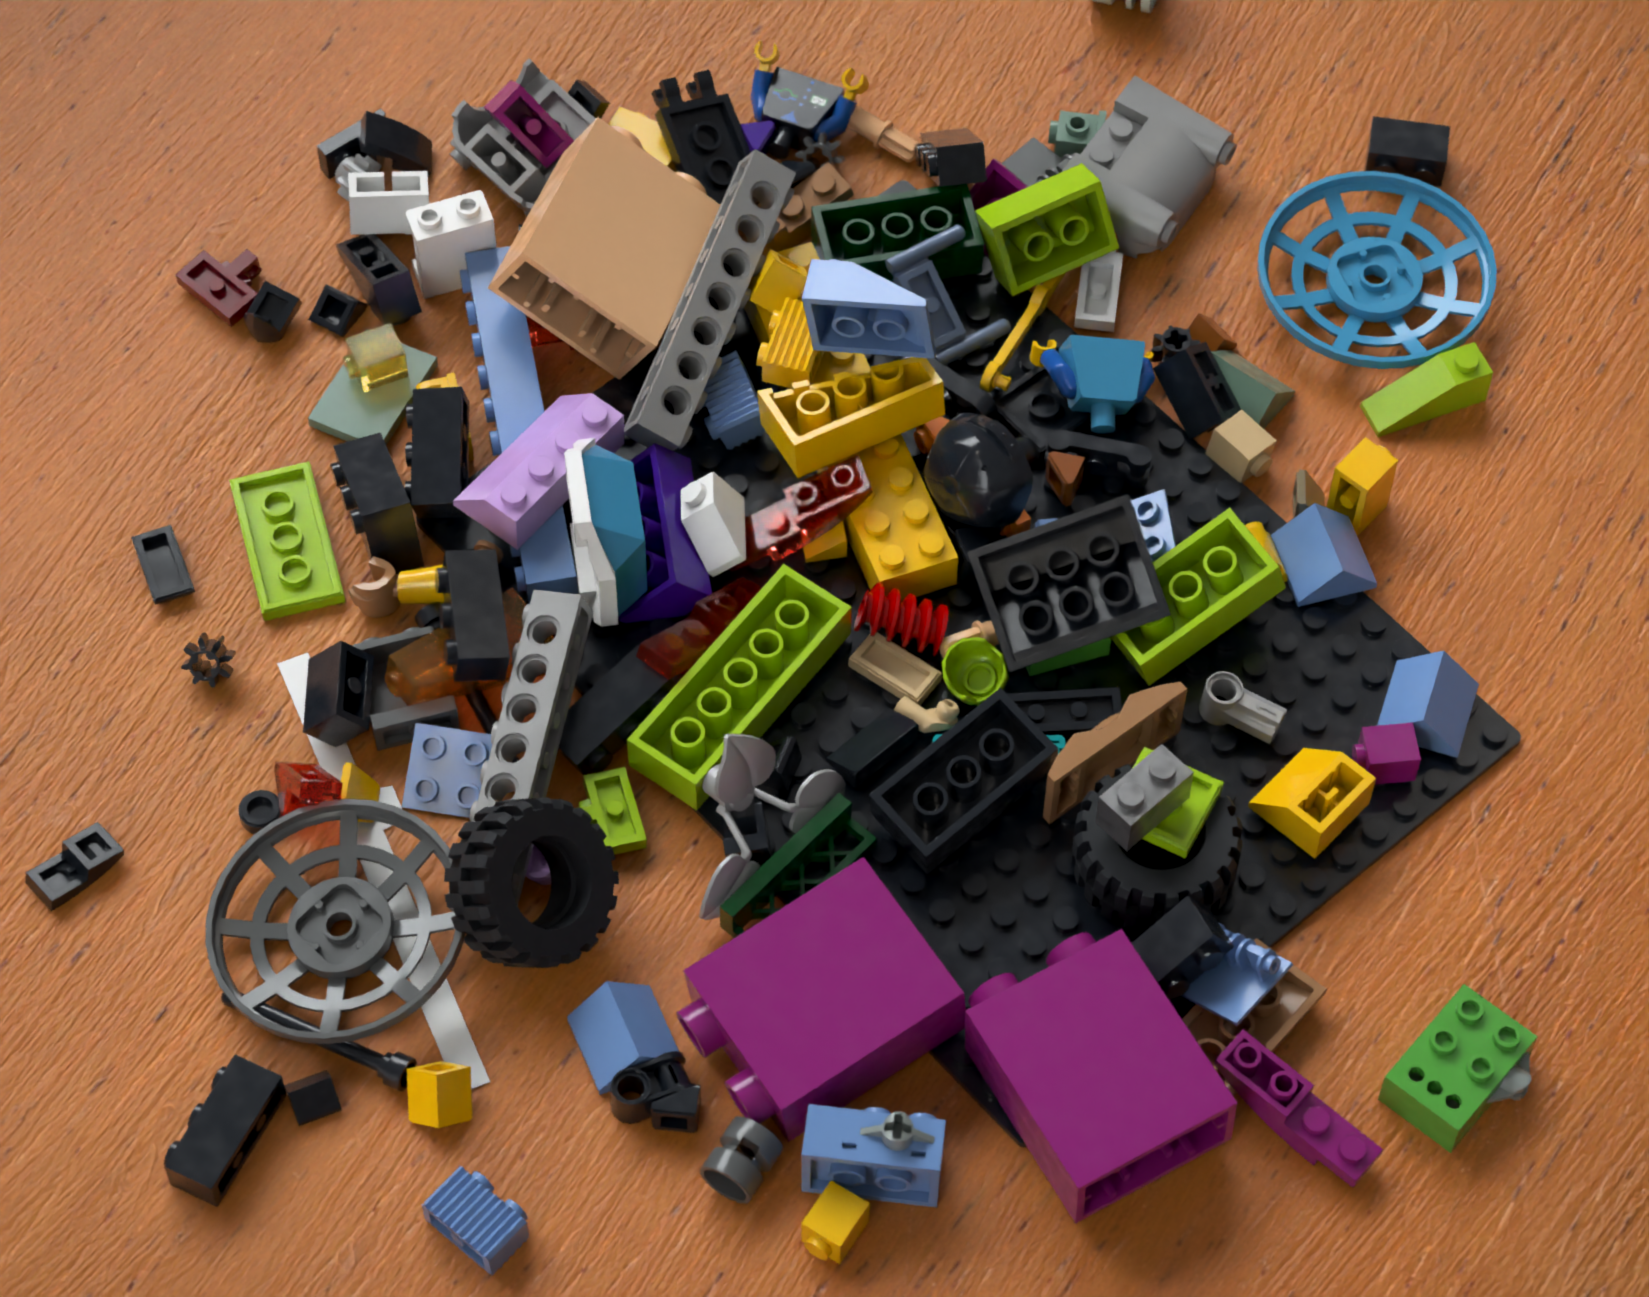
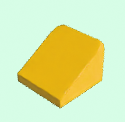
(828, 546)
(358, 785)

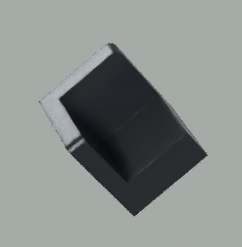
(754, 831)

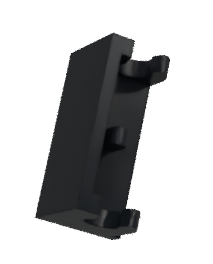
(1197, 390)

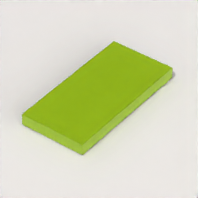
(287, 541)

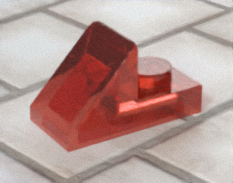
(304, 785)

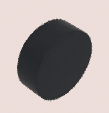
(258, 810)

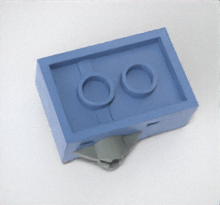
(874, 1153)

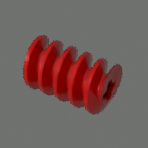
(903, 617)

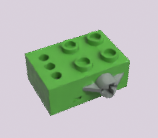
(1459, 1068)

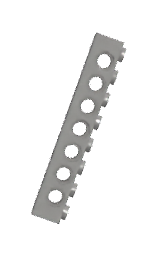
(649, 419)
(550, 698)

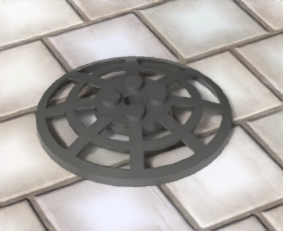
(323, 906)

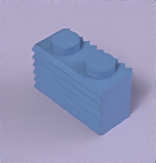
(732, 404)
(477, 1219)

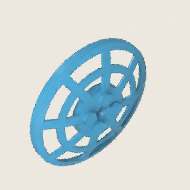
(1376, 257)

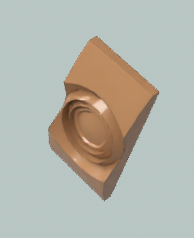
(1145, 720)

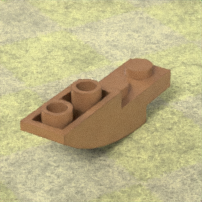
(819, 188)

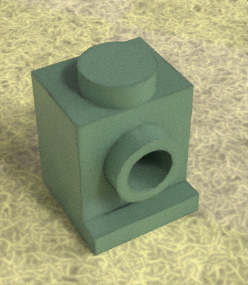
(1074, 131)

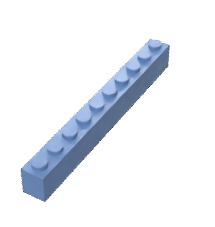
(513, 406)

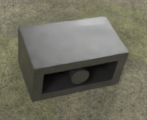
(1144, 797)

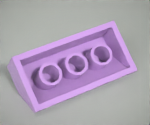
(530, 476)

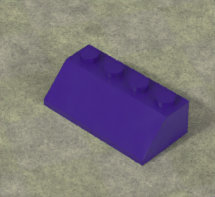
(672, 564)

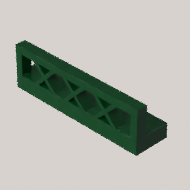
(791, 860)

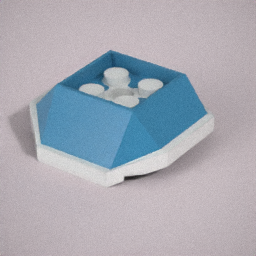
(605, 530)

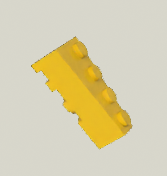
(851, 413)

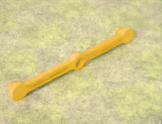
(993, 375)

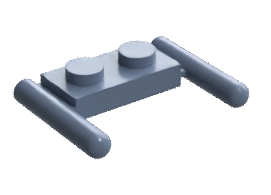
(918, 275)

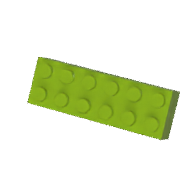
(740, 682)

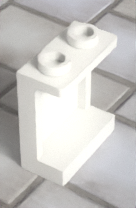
(444, 235)

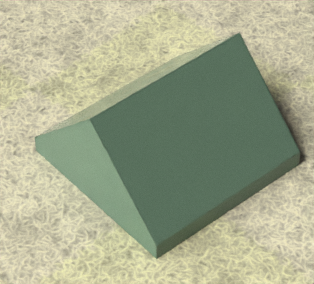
(1253, 388)

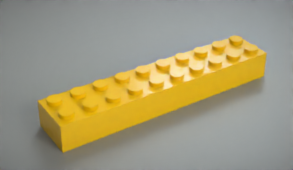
(897, 526)

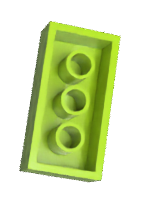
(1209, 588)

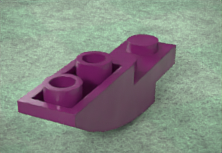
(1293, 1112)

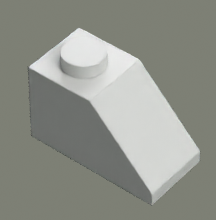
(715, 522)

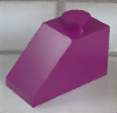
(528, 123)

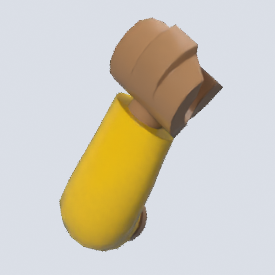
(410, 587)

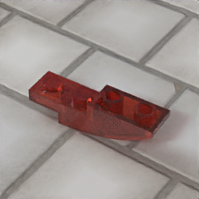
(806, 512)
(684, 643)

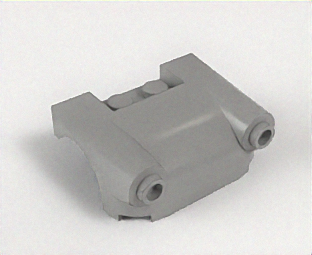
(488, 147)
(1153, 165)

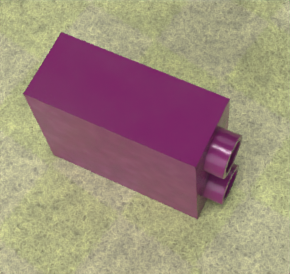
(821, 1000)
(1097, 1072)

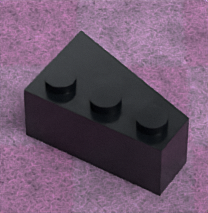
(377, 501)

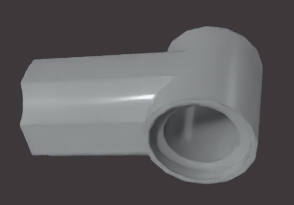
(1242, 710)

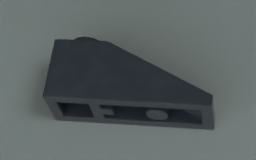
(380, 278)

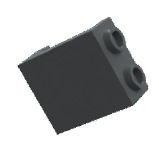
(389, 715)

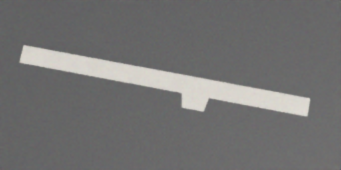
(441, 1008)

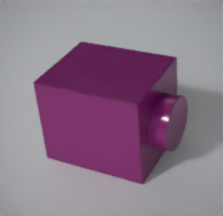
(1388, 752)

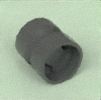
(738, 1163)

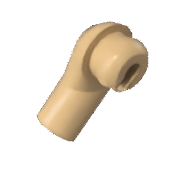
(930, 719)

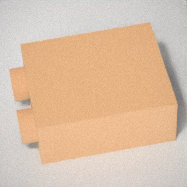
(607, 248)

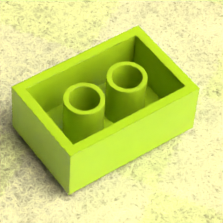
(1047, 229)

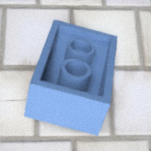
(864, 312)

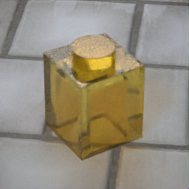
(375, 358)

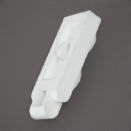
(1099, 293)

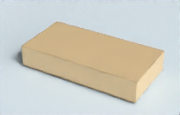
(894, 669)

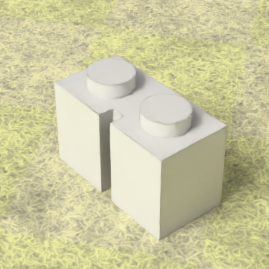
(385, 211)

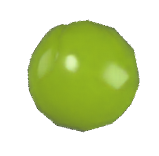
(974, 670)

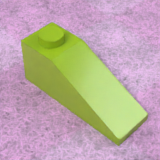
(1430, 390)

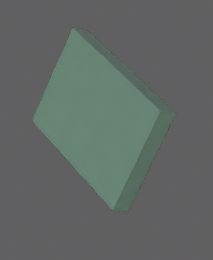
(353, 414)

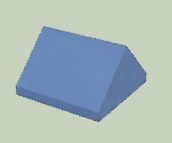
(1322, 556)
(1435, 697)
(619, 1030)

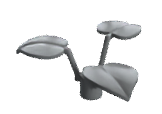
(746, 764)

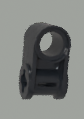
(650, 1080)

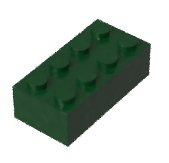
(888, 224)

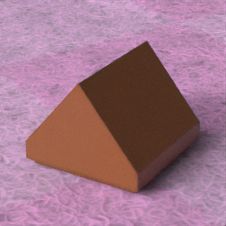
(1207, 330)
(1064, 475)

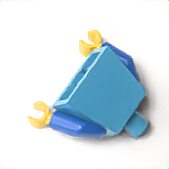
(1098, 375)

